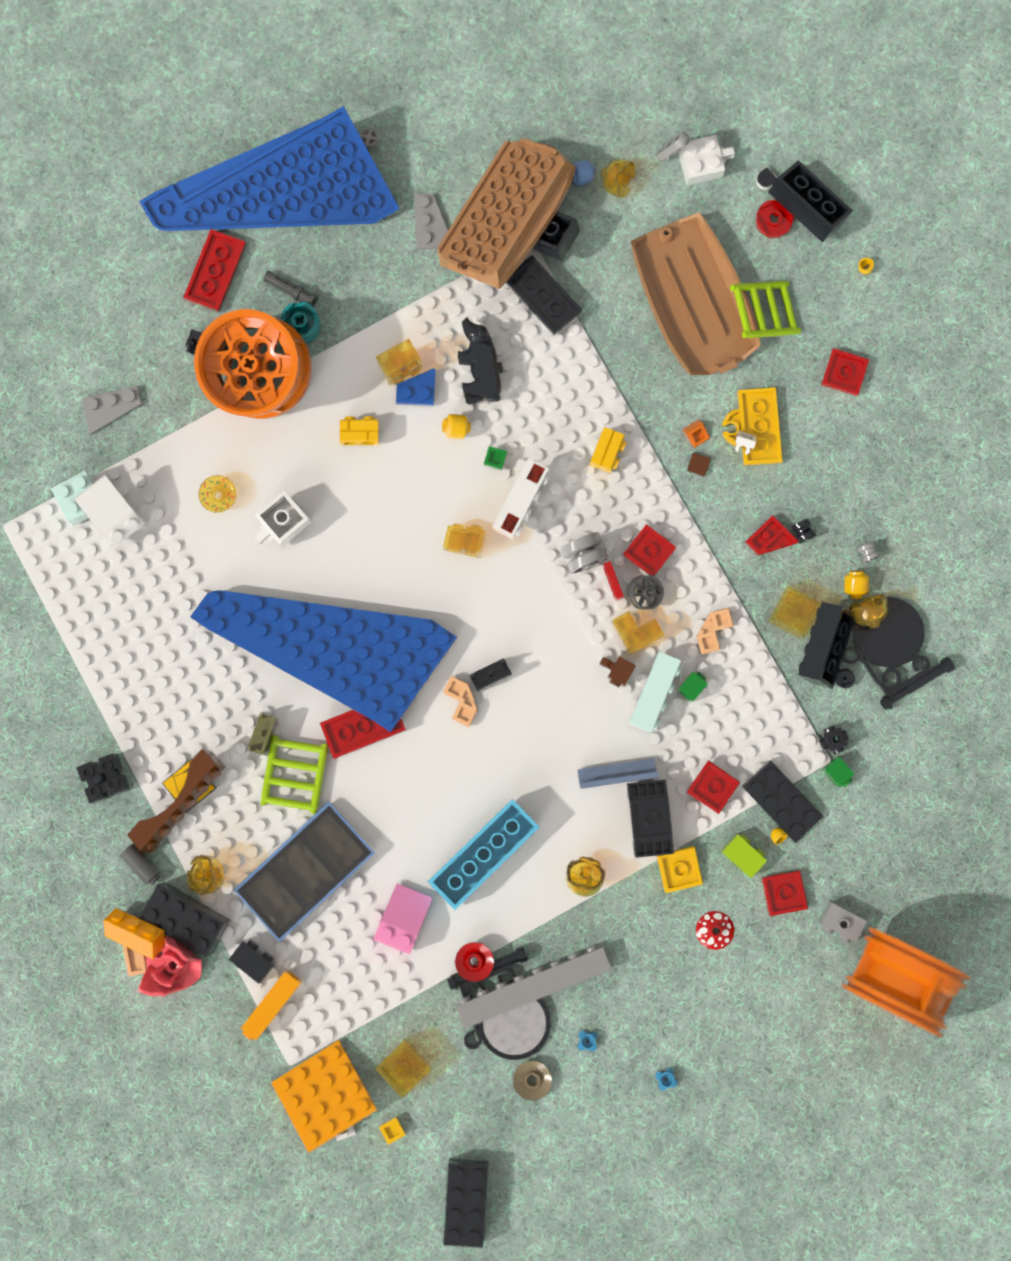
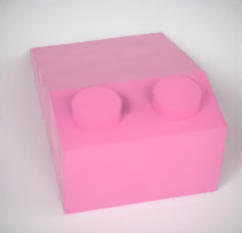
(403, 918)

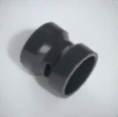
(802, 526)

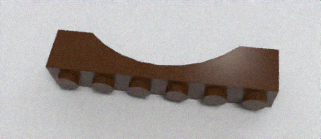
(202, 772)

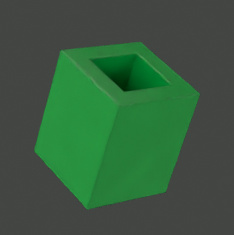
(693, 686)
(838, 772)

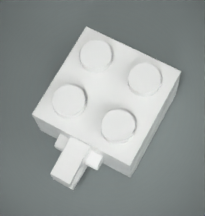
(704, 160)
(281, 520)

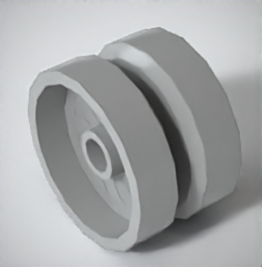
(584, 552)

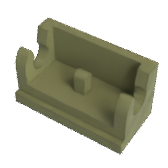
(262, 734)

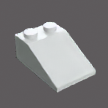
(109, 511)

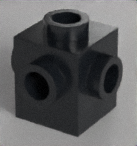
(826, 741)

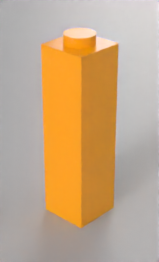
(271, 1005)

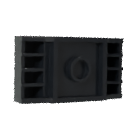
(650, 818)

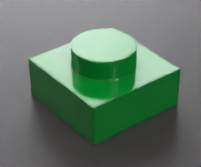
(495, 458)

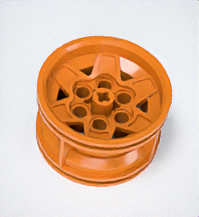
(212, 361)
(905, 981)

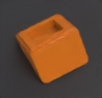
(696, 433)

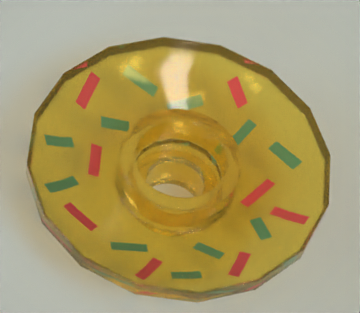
(212, 486)

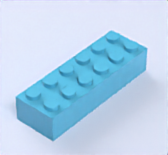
(483, 854)

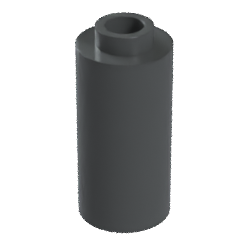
(140, 864)

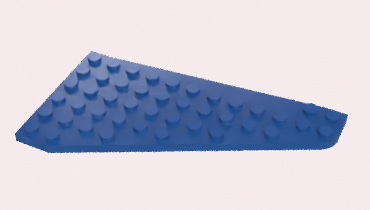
(296, 180)
(350, 654)

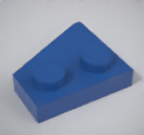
(417, 390)

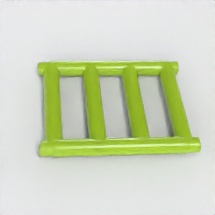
(768, 287)
(315, 787)

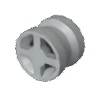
(368, 135)
(868, 552)

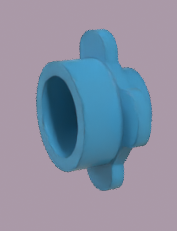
(587, 1046)
(666, 1084)

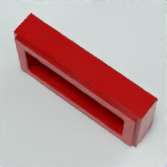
(613, 581)

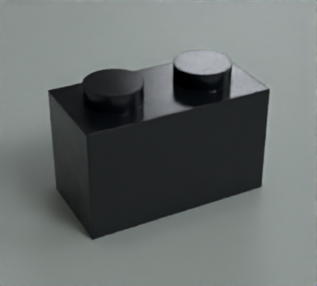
(252, 960)

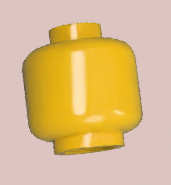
(456, 426)
(856, 584)

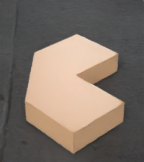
(707, 635)
(467, 708)

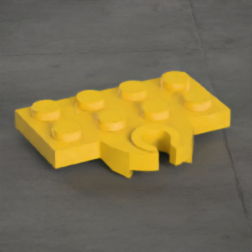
(757, 416)

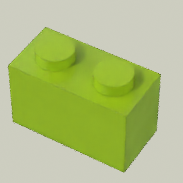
(743, 855)

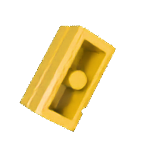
(359, 431)
(607, 450)

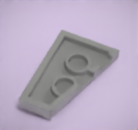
(428, 221)
(109, 406)

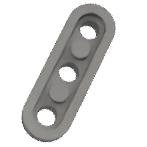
(673, 146)

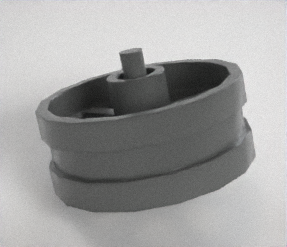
(645, 592)

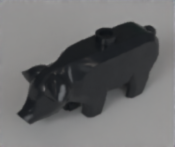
(484, 365)

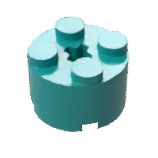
(301, 313)

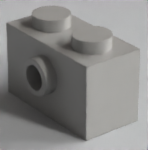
(842, 922)

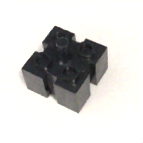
(103, 778)

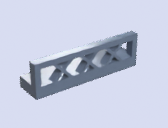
(617, 773)

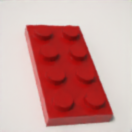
(214, 270)
(354, 731)

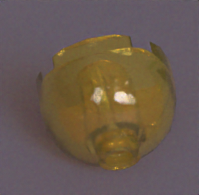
(618, 175)
(870, 611)
(205, 875)
(585, 876)

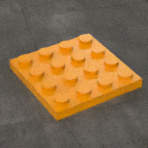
(324, 1096)

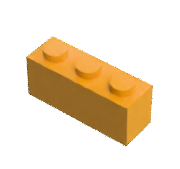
(134, 933)

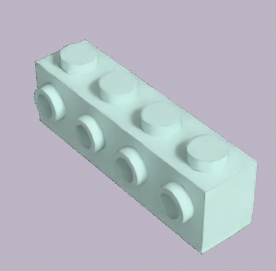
(654, 692)

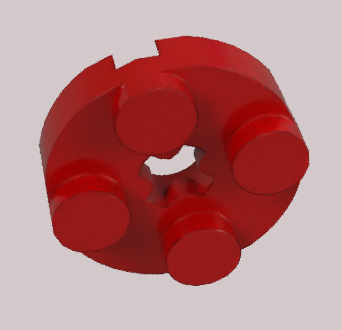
(769, 228)

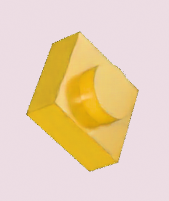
(392, 1130)

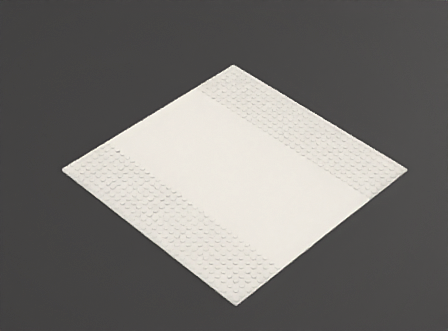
(380, 549)

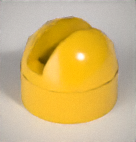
(863, 263)
(778, 835)

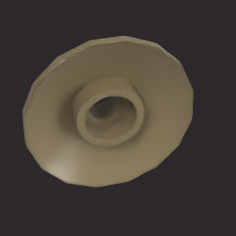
(529, 1090)

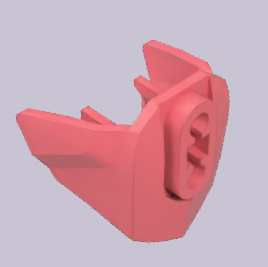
(165, 977)

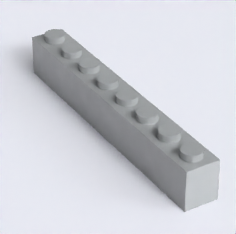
(532, 987)

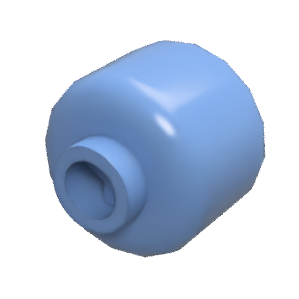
(583, 173)

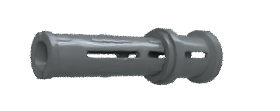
(297, 292)

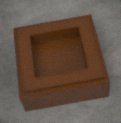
(698, 464)

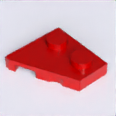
(770, 537)

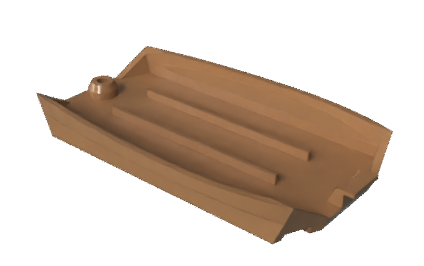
(507, 212)
(691, 296)

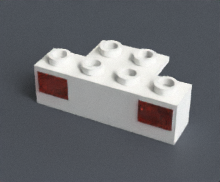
(521, 499)

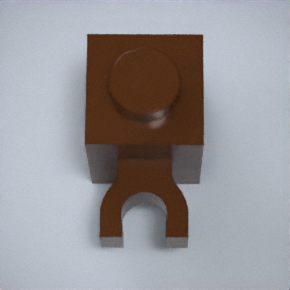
(619, 672)

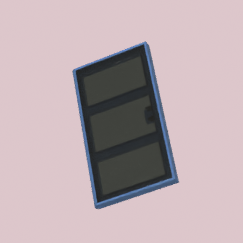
(304, 871)

